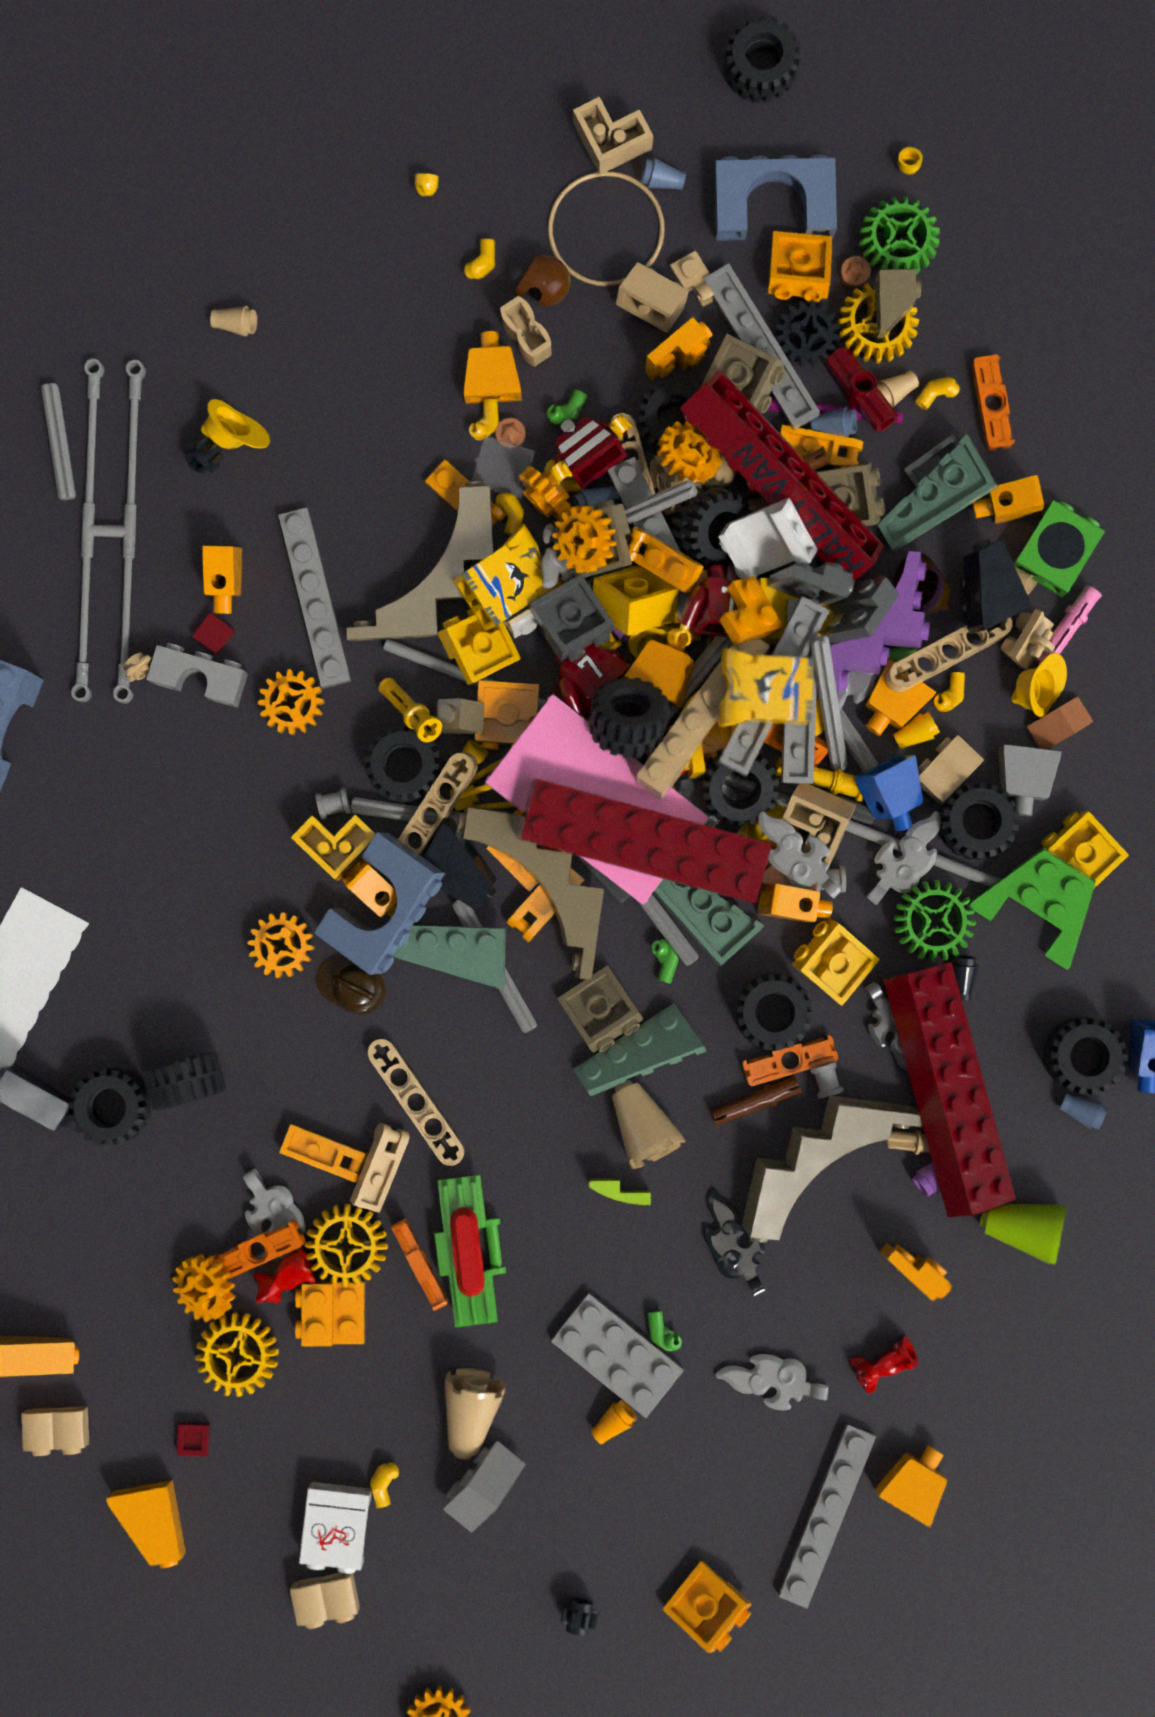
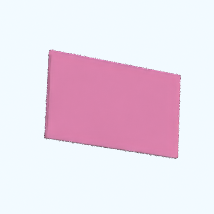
(562, 752)

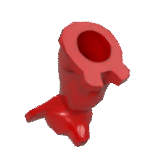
(289, 1274)
(890, 1363)

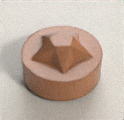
(855, 272)
(511, 431)

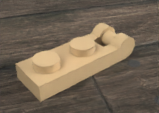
(379, 1168)

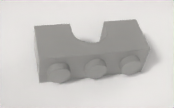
(172, 667)

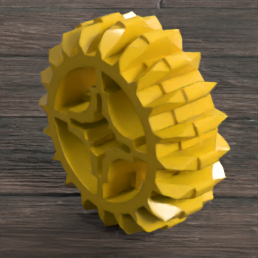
(856, 331)
(345, 1271)
(250, 1356)

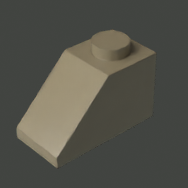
(894, 297)
(460, 716)

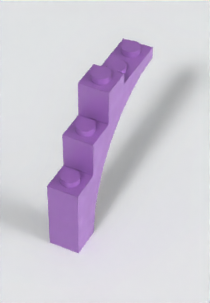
(898, 628)

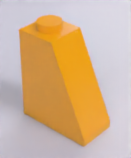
(37, 1355)
(151, 1520)

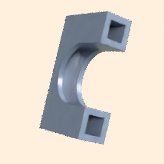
(810, 177)
(16, 688)
(414, 884)

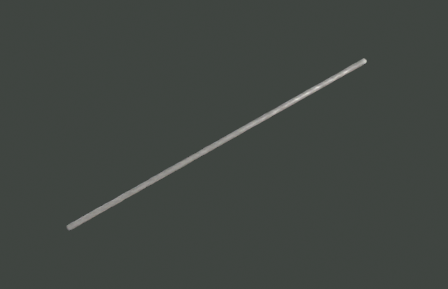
(732, 779)

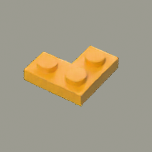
(755, 614)

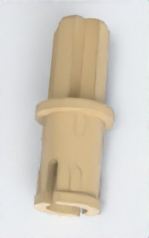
(908, 1141)

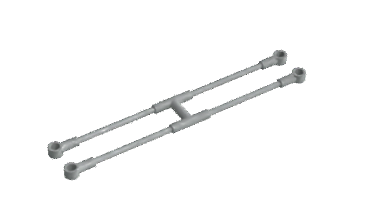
(90, 530)

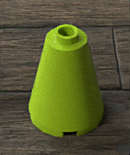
(1027, 1227)

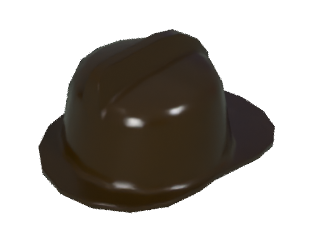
(934, 588)
(350, 986)

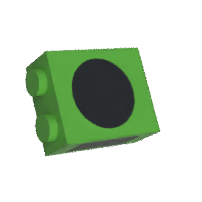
(1059, 547)

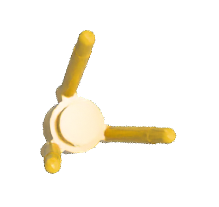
(470, 795)

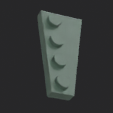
(944, 492)
(709, 919)
(459, 951)
(656, 1042)

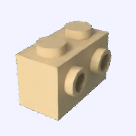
(652, 297)

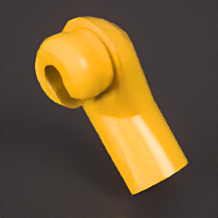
(488, 423)
(513, 509)
(953, 695)

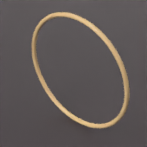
(592, 175)

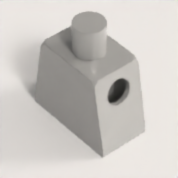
(1027, 774)

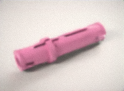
(1072, 620)

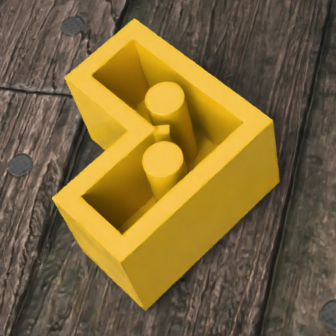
(338, 852)

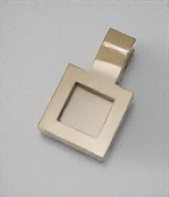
(690, 274)

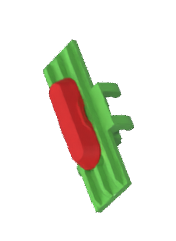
(461, 1251)

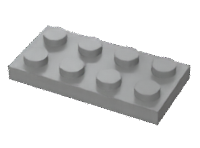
(617, 1355)

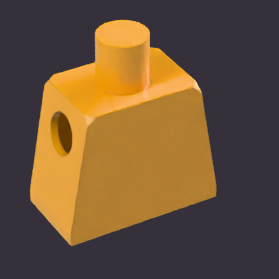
(491, 372)
(1024, 497)
(220, 562)
(666, 668)
(893, 706)
(366, 883)
(784, 900)
(915, 1485)

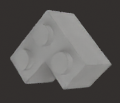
(483, 1488)

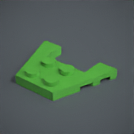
(1050, 890)

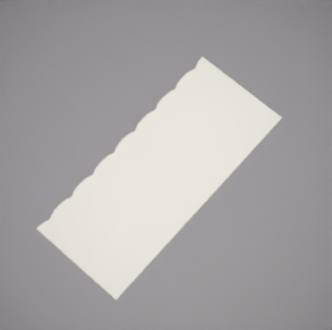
(33, 952)

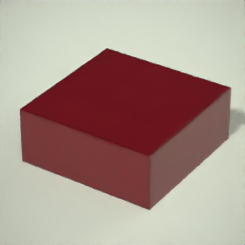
(213, 634)
(193, 1439)

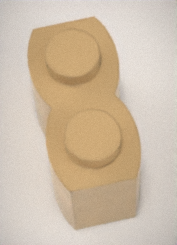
(521, 327)
(948, 769)
(55, 1430)
(325, 1599)

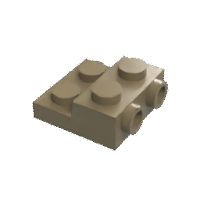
(749, 370)
(857, 489)
(621, 553)
(601, 1010)

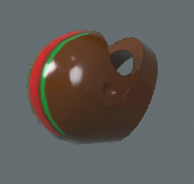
(549, 276)

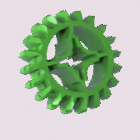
(884, 219)
(946, 929)

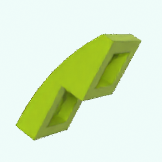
(611, 1188)

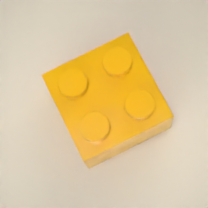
(637, 599)

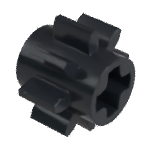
(203, 455)
(579, 1616)

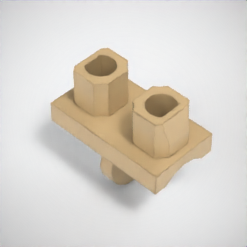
(1032, 640)

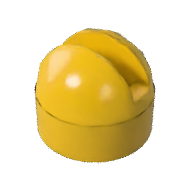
(909, 160)
(426, 184)
(475, 749)

